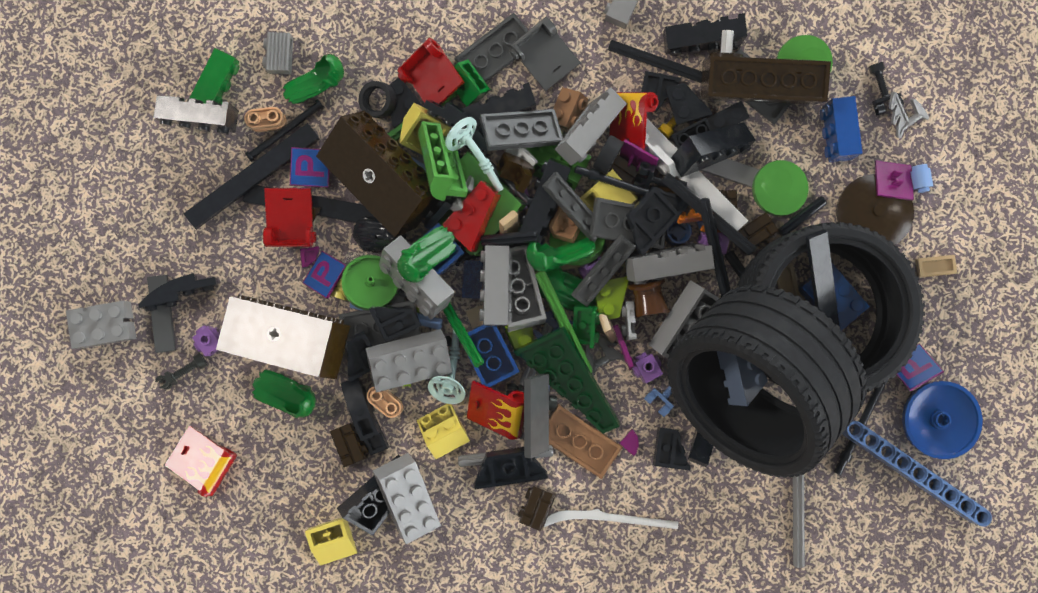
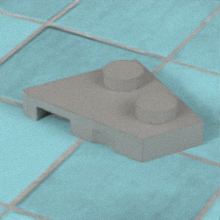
(628, 329)

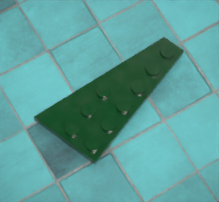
(569, 376)

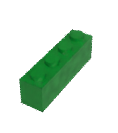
(216, 77)

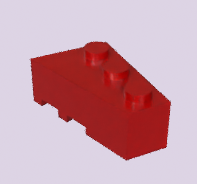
(471, 221)

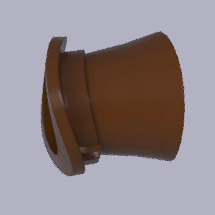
(649, 298)

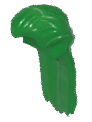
(326, 74)
(426, 254)
(548, 258)
(564, 285)
(284, 394)

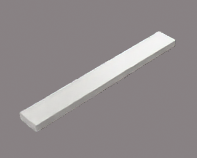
(699, 183)

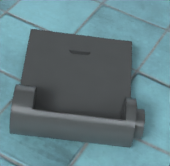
(544, 51)

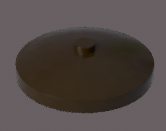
(863, 207)

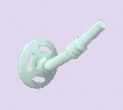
(466, 139)
(449, 382)

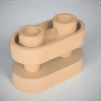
(265, 119)
(385, 402)

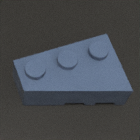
(742, 378)

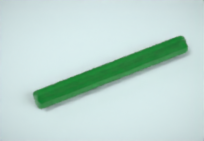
(463, 336)

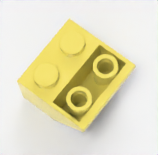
(608, 192)
(442, 431)
(331, 541)

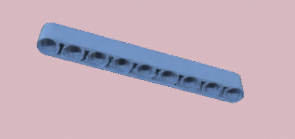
(923, 477)

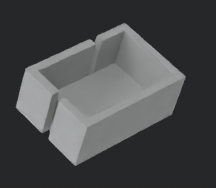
(100, 324)

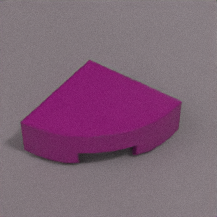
(309, 255)
(630, 442)

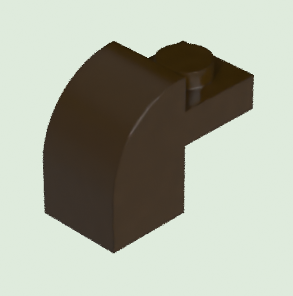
(515, 170)

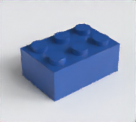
(841, 129)
(848, 300)
(496, 356)

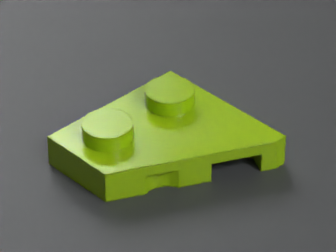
(611, 297)

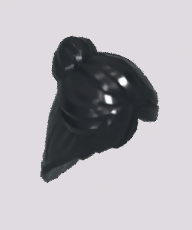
(372, 234)

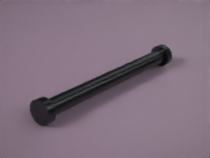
(284, 130)

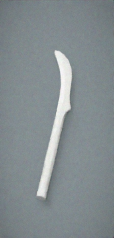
(599, 515)

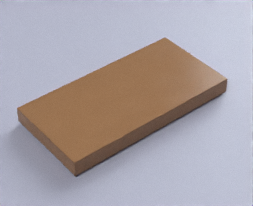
(581, 442)

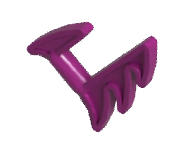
(628, 359)

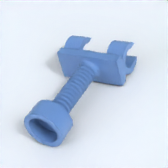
(663, 396)

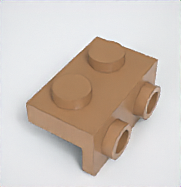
(569, 107)
(563, 227)

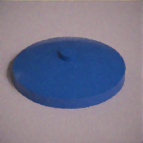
(942, 420)

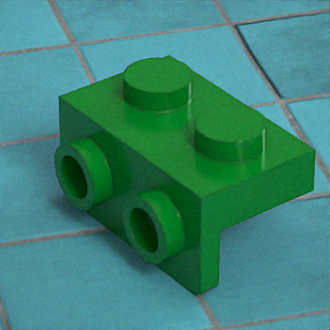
(585, 324)

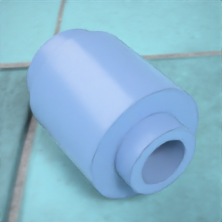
(921, 178)

